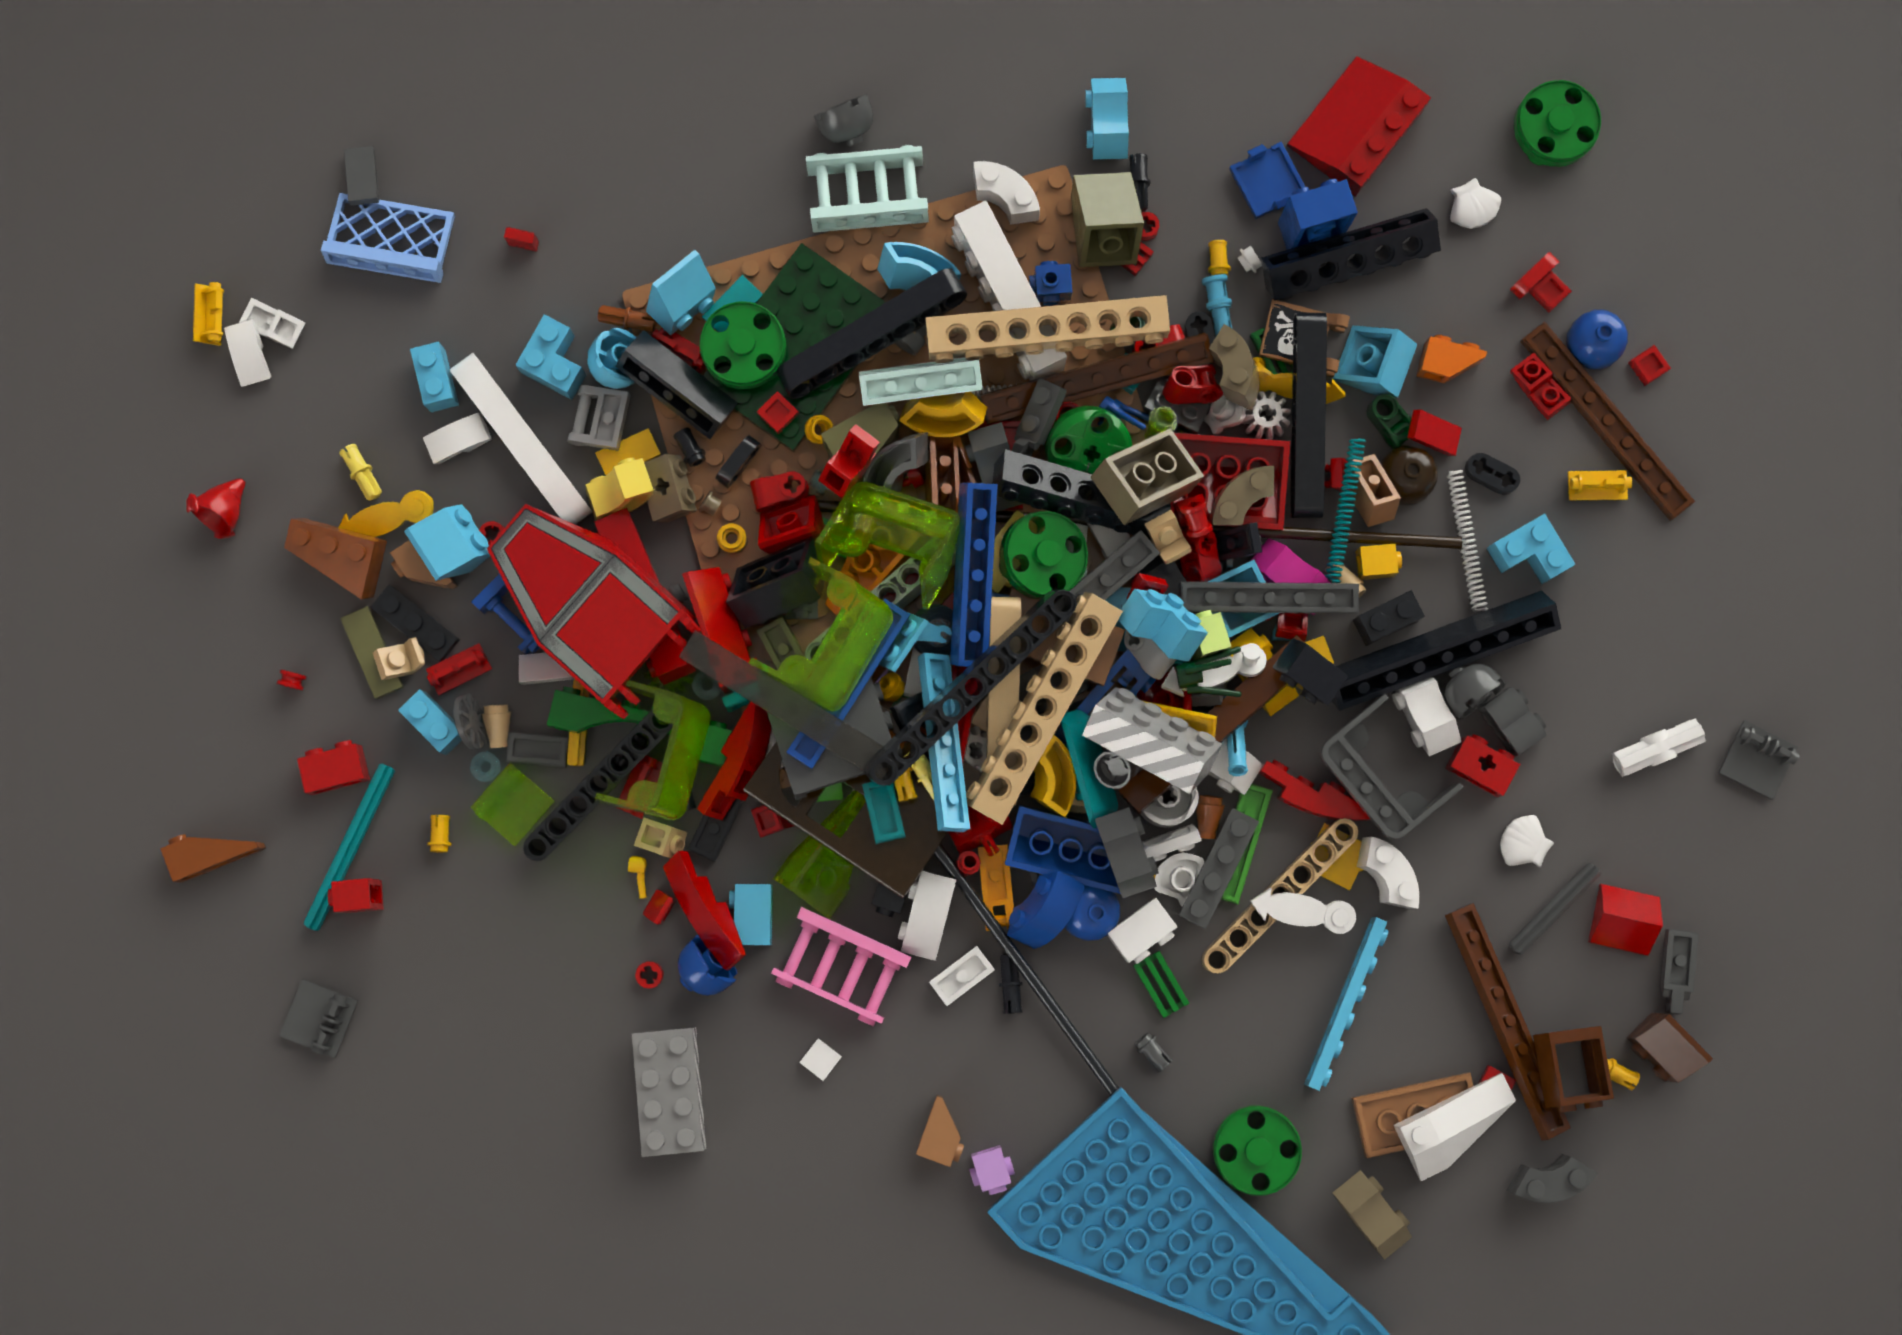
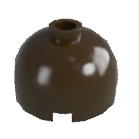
(1411, 473)

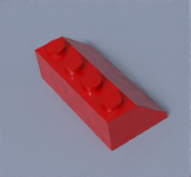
(708, 595)

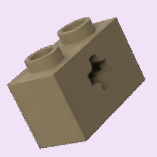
(672, 492)

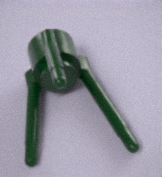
(1190, 673)

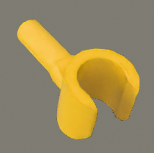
(638, 865)

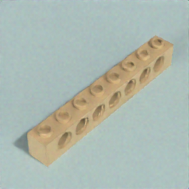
(1151, 309)
(1088, 646)

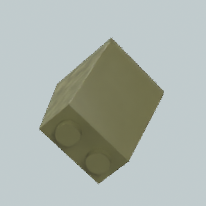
(1106, 219)
(877, 420)

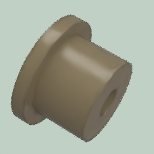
(710, 504)

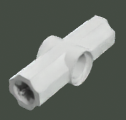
(1658, 747)

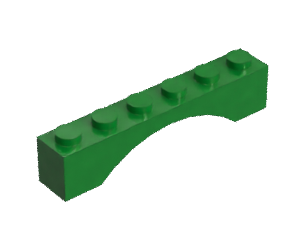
(578, 713)

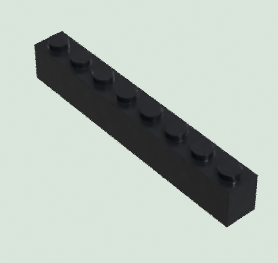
(1447, 648)

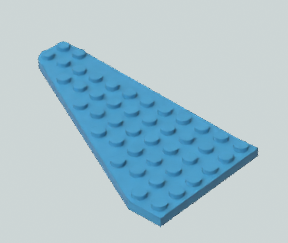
(1159, 1223)

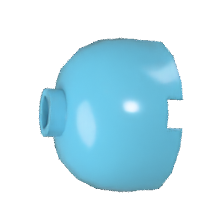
(604, 356)

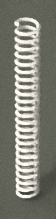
(1465, 541)

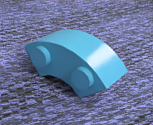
(1108, 118)
(908, 264)

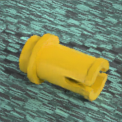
(1218, 258)
(905, 786)
(439, 834)
(1622, 1074)

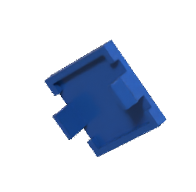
(1266, 178)

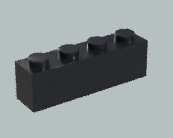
(676, 384)

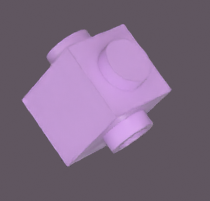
(991, 1170)

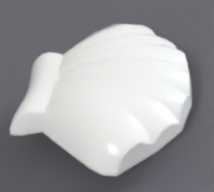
(1474, 205)
(1224, 415)
(1524, 842)
(1178, 875)

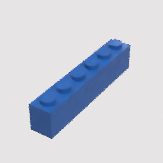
(973, 572)

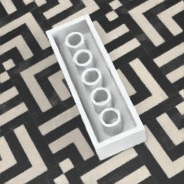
(1002, 281)

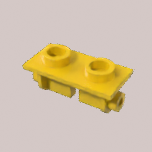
(208, 313)
(1598, 485)

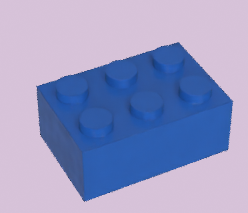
(1317, 213)

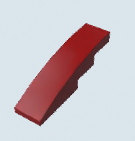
(707, 916)

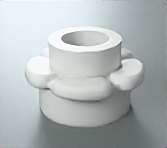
(1249, 259)

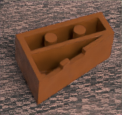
(946, 470)
(339, 554)

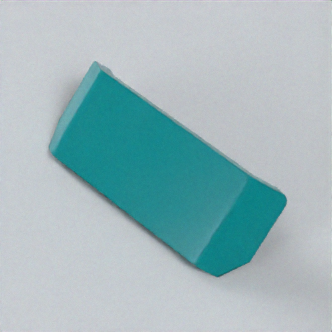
(1083, 752)

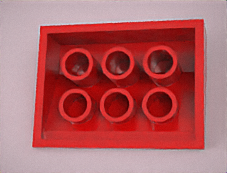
(1359, 123)
(1226, 457)

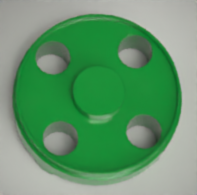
(1557, 123)
(742, 345)
(1086, 444)
(1043, 554)
(1257, 1150)

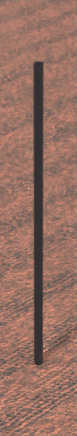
(1026, 970)

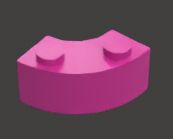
(1281, 565)

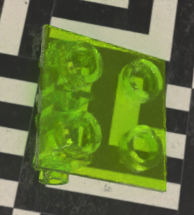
(512, 804)

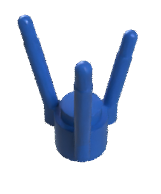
(1119, 410)

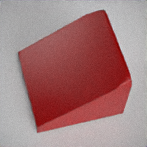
(768, 821)
(659, 907)

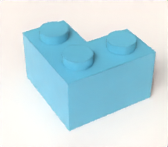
(545, 360)
(1536, 543)
(1164, 621)

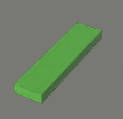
(1254, 805)

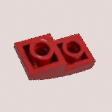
(1540, 387)

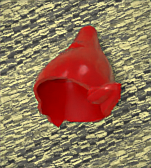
(218, 507)

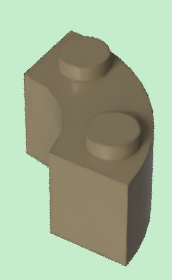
(1240, 372)
(1240, 494)
(1372, 1214)

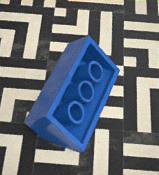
(1052, 843)

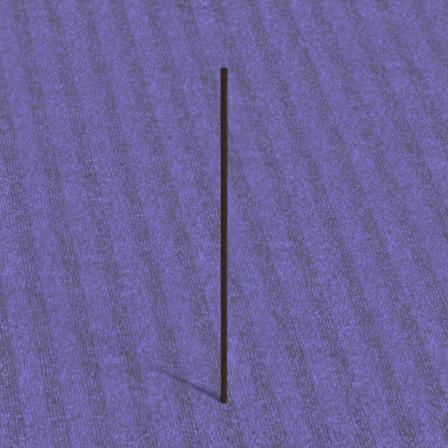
(1286, 533)

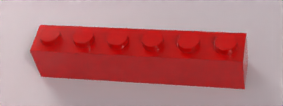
(624, 533)

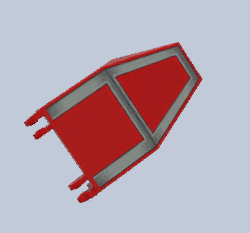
(586, 602)

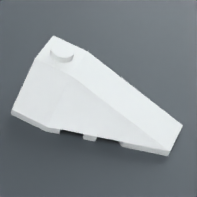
(1449, 1128)

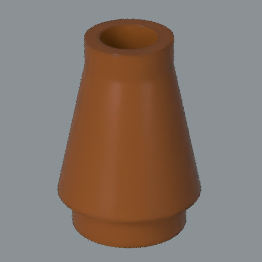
(1209, 815)

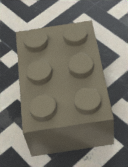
(1147, 476)

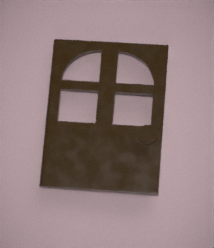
(890, 863)

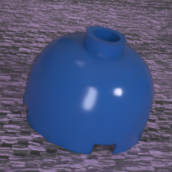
(1597, 339)
(1095, 914)
(702, 971)

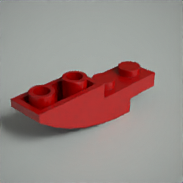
(744, 753)
(1324, 802)

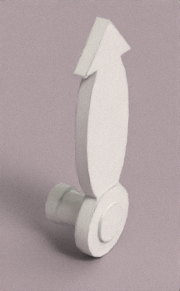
(1247, 662)
(1305, 911)

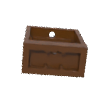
(1595, 1066)

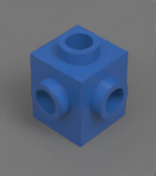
(1052, 282)

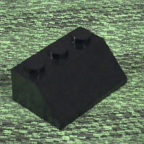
(775, 584)

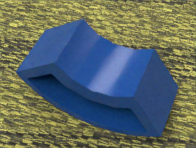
(1045, 910)

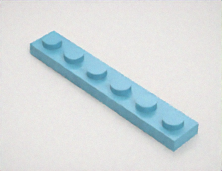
(946, 753)
(1342, 1015)

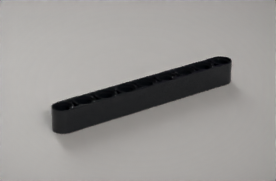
(985, 681)

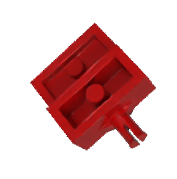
(981, 832)

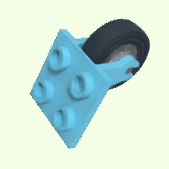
(925, 631)

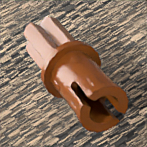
(626, 318)

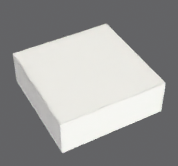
(820, 1059)

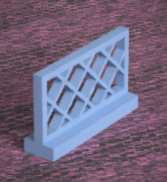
(388, 261)

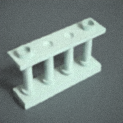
(867, 215)
(919, 381)

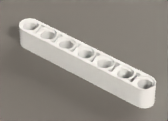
(520, 440)

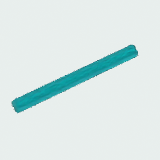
(350, 844)

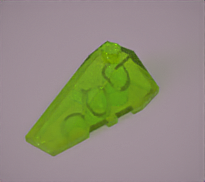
(814, 870)

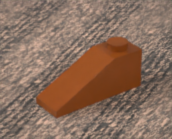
(195, 856)

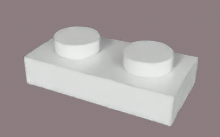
(1179, 839)
(961, 975)

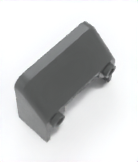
(1390, 815)

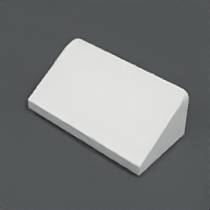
(540, 669)

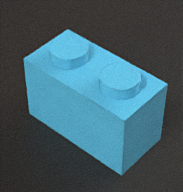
(434, 377)
(431, 721)
(753, 912)

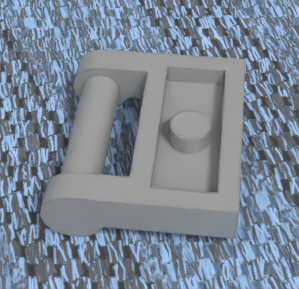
(607, 420)

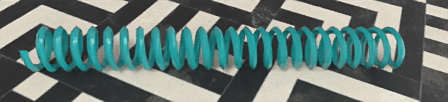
(1342, 509)

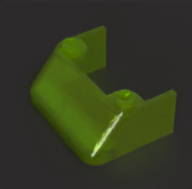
(896, 523)
(845, 648)
(672, 792)

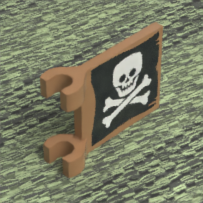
(1278, 332)

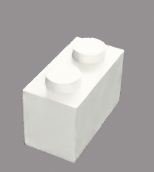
(1142, 930)

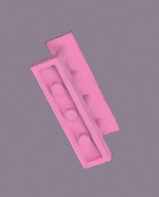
(838, 936)

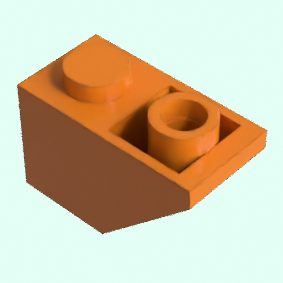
(1445, 359)

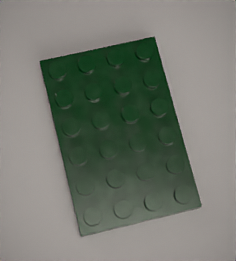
(811, 304)

